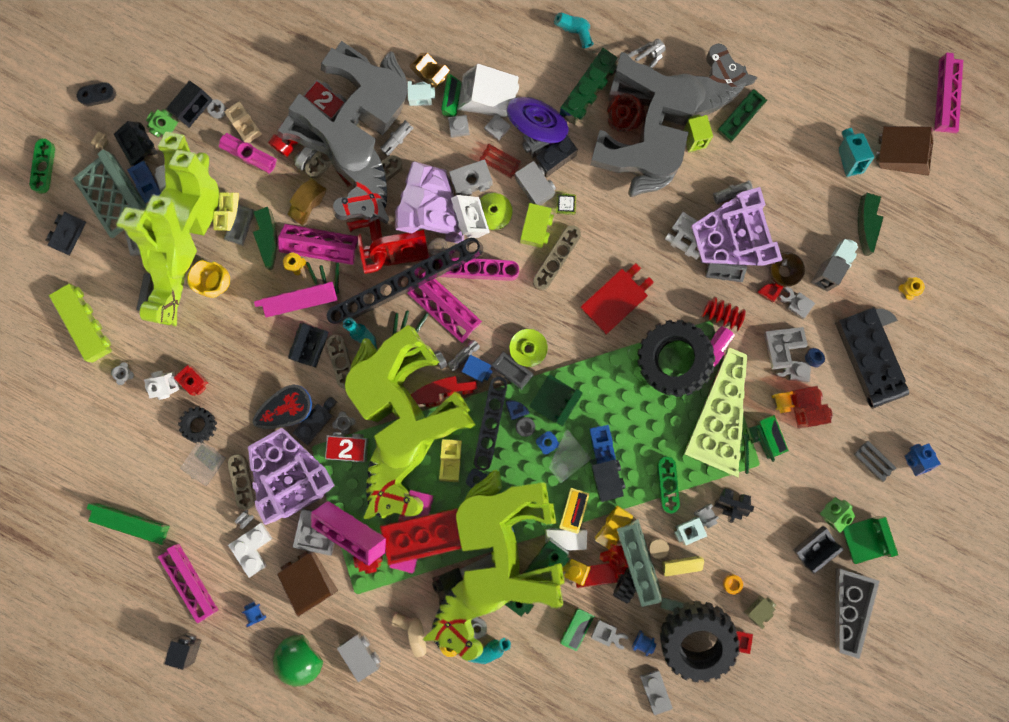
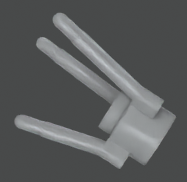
(653, 50)

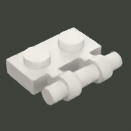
(683, 228)

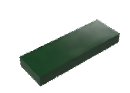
(742, 115)

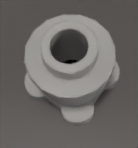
(707, 516)

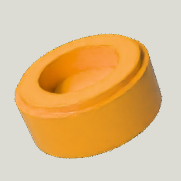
(732, 584)

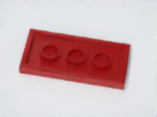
(421, 536)

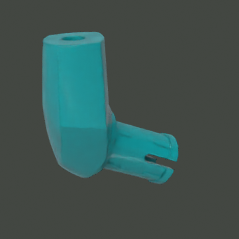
(575, 25)
(358, 331)
(492, 651)

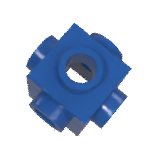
(922, 459)

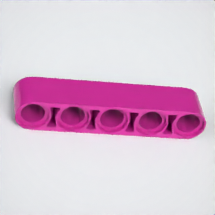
(481, 273)

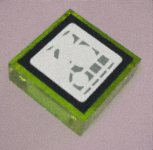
(566, 204)

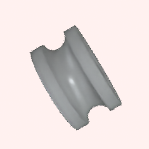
(210, 108)
(244, 519)

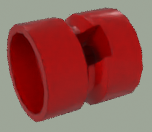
(284, 149)

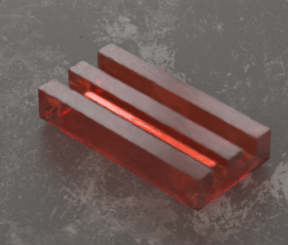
(506, 156)

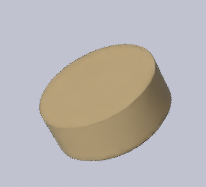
(658, 548)

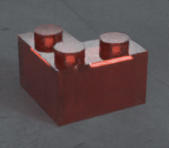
(809, 409)

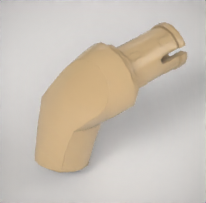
(415, 633)

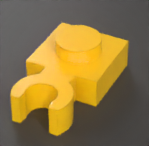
(576, 571)

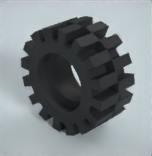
(186, 420)
(625, 587)

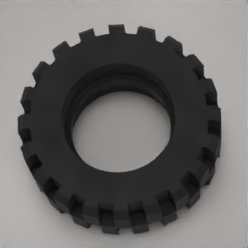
(658, 339)
(703, 664)

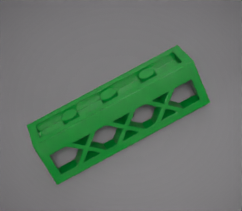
(128, 523)

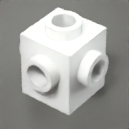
(161, 384)

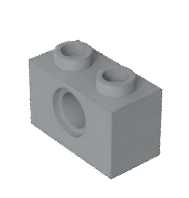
(479, 171)

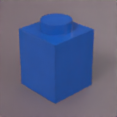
(477, 369)

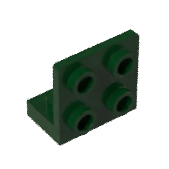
(555, 400)

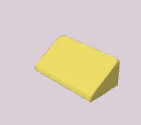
(682, 565)

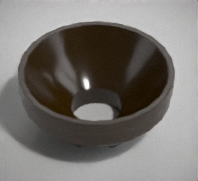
(795, 266)

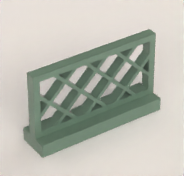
(120, 181)
(640, 563)

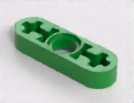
(34, 178)
(673, 469)

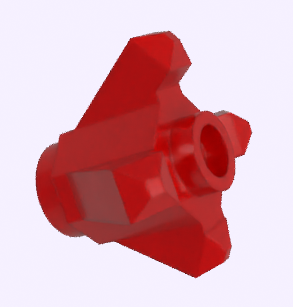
(615, 557)

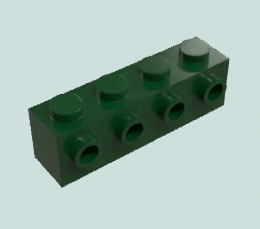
(588, 86)
(549, 555)

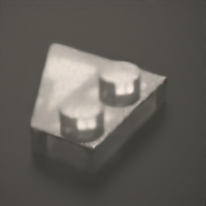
(568, 458)

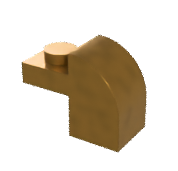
(429, 70)
(304, 200)

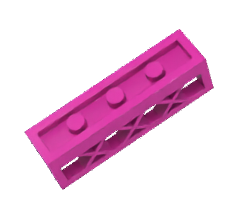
(945, 94)
(316, 246)
(297, 299)
(449, 304)
(192, 581)

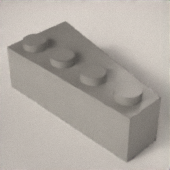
(853, 610)

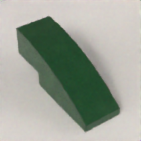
(869, 222)
(266, 236)

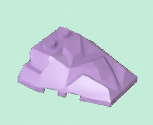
(428, 203)
(737, 233)
(285, 476)

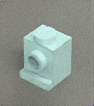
(420, 94)
(846, 250)
(697, 531)

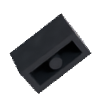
(189, 104)
(557, 156)
(607, 478)
(182, 651)

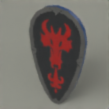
(284, 408)

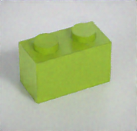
(698, 133)
(536, 225)

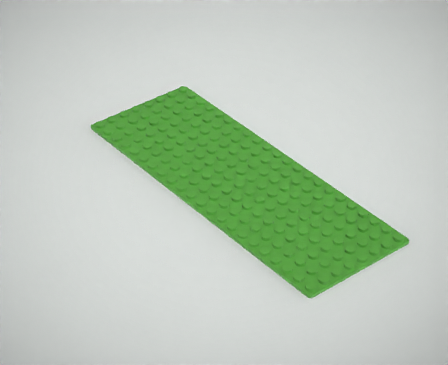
(614, 394)

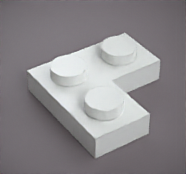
(246, 549)

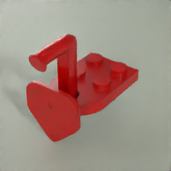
(389, 249)

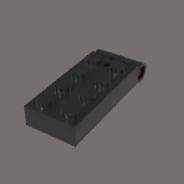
(872, 358)

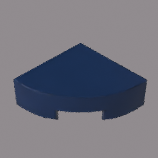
(516, 409)

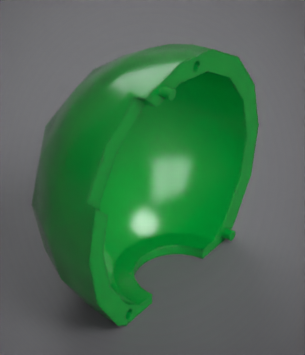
(296, 661)

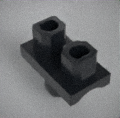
(733, 508)

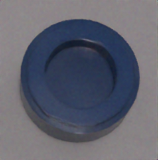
(815, 357)

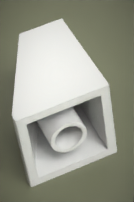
(487, 91)

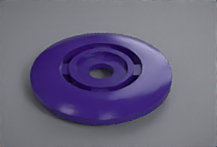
(550, 130)

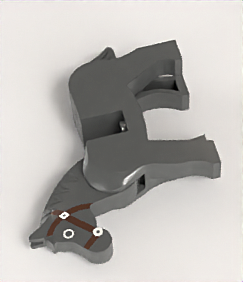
(672, 100)

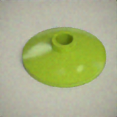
(504, 210)
(535, 340)

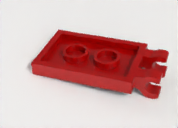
(616, 299)

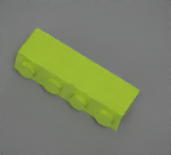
(81, 323)

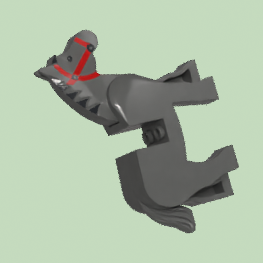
(349, 148)

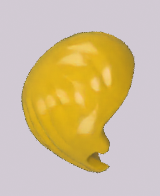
(208, 278)

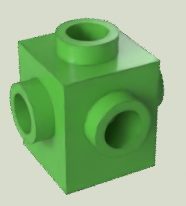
(164, 116)
(838, 514)

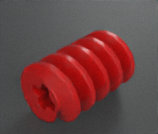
(724, 313)

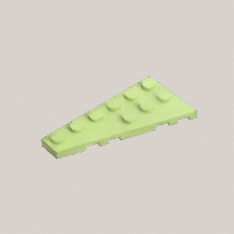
(720, 423)

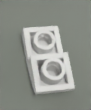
(567, 539)

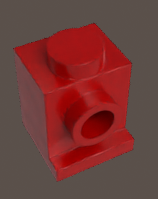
(199, 381)

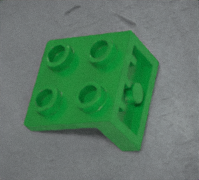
(869, 539)

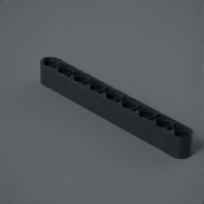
(413, 281)

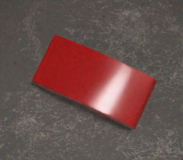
(600, 575)

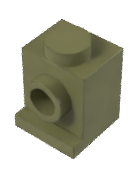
(761, 611)

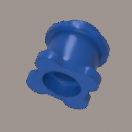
(546, 449)
(253, 614)
(644, 643)

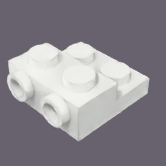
(470, 216)

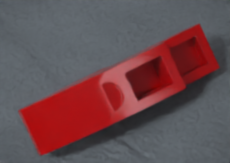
(431, 392)

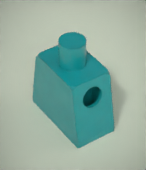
(855, 153)

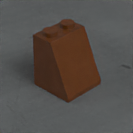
(906, 149)
(306, 582)

